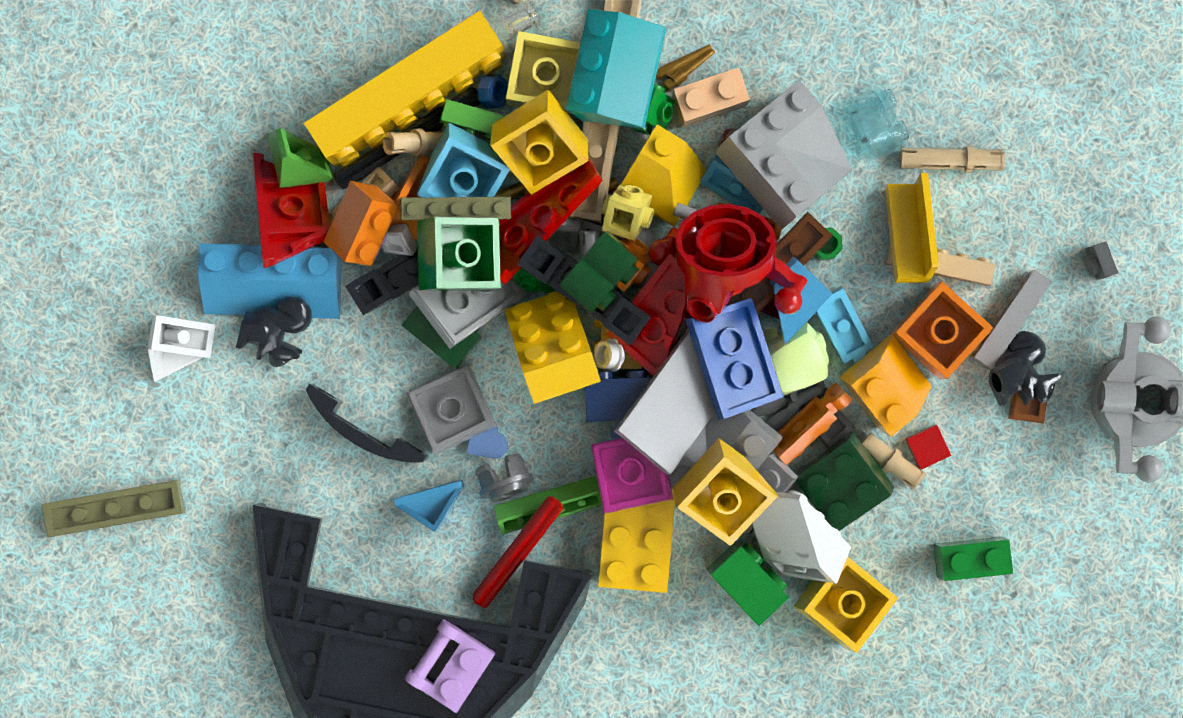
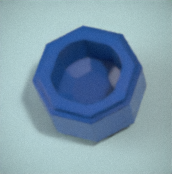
(492, 91)

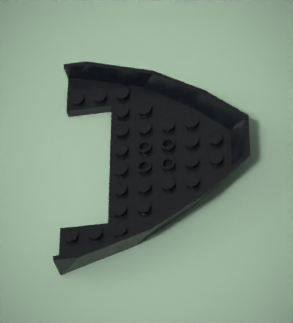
(353, 651)

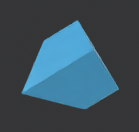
(813, 297)
(431, 505)

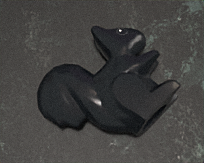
(268, 326)
(1016, 371)

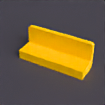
(912, 231)

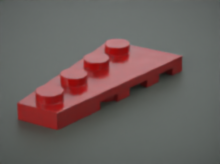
(542, 214)

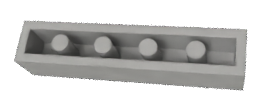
(1011, 318)

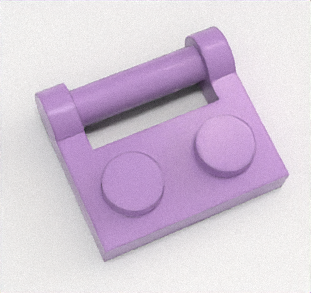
(459, 673)

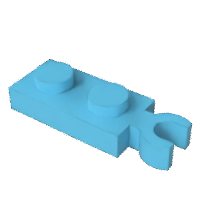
(844, 327)

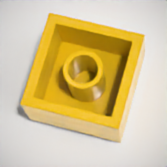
(539, 142)
(849, 608)

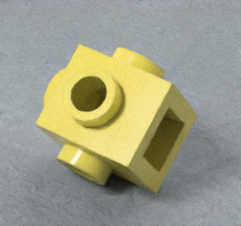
(627, 212)

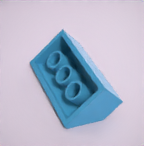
(236, 283)

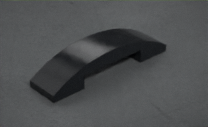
(553, 265)
(385, 283)
(328, 405)

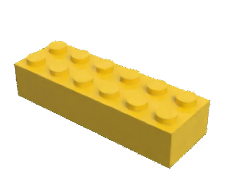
(407, 90)

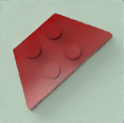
(287, 216)

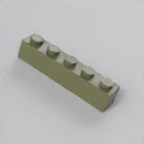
(467, 207)

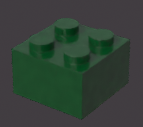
(844, 482)

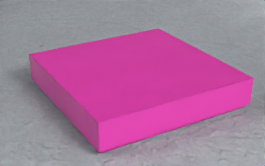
(628, 477)

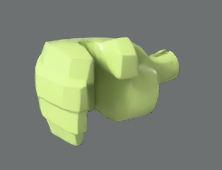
(800, 360)

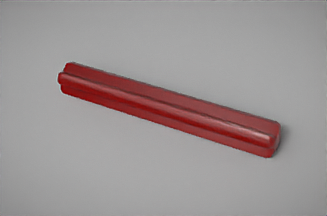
(517, 551)

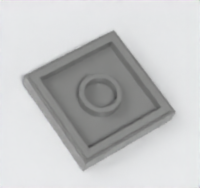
(451, 409)

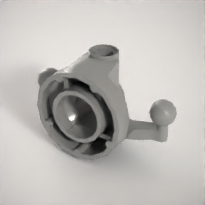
(1115, 398)

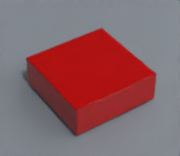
(928, 447)

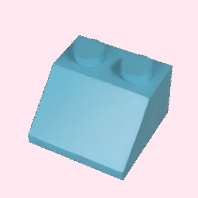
(462, 167)

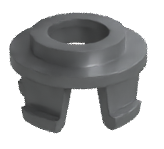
(503, 489)

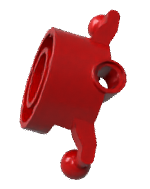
(724, 253)

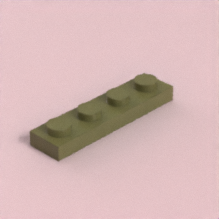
(113, 508)

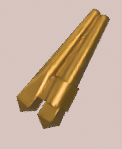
(680, 69)

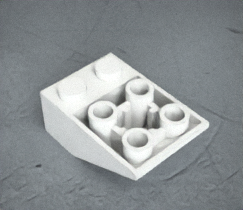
(800, 540)

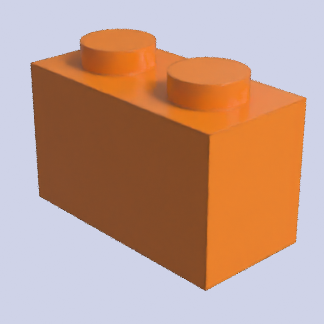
(361, 223)

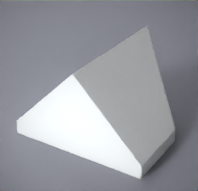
(177, 344)

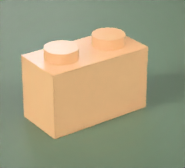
(710, 97)

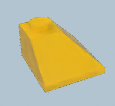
(667, 172)

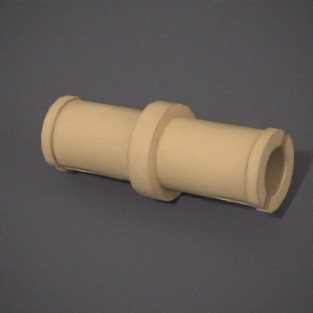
(414, 142)
(893, 462)

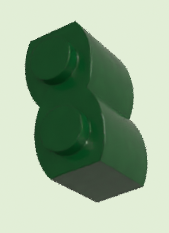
(600, 272)

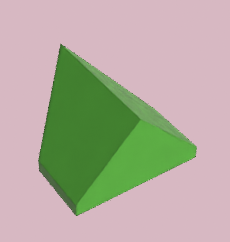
(297, 160)

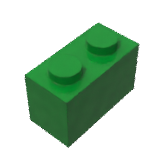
(973, 558)

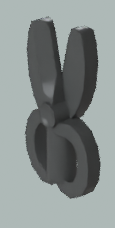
(789, 405)

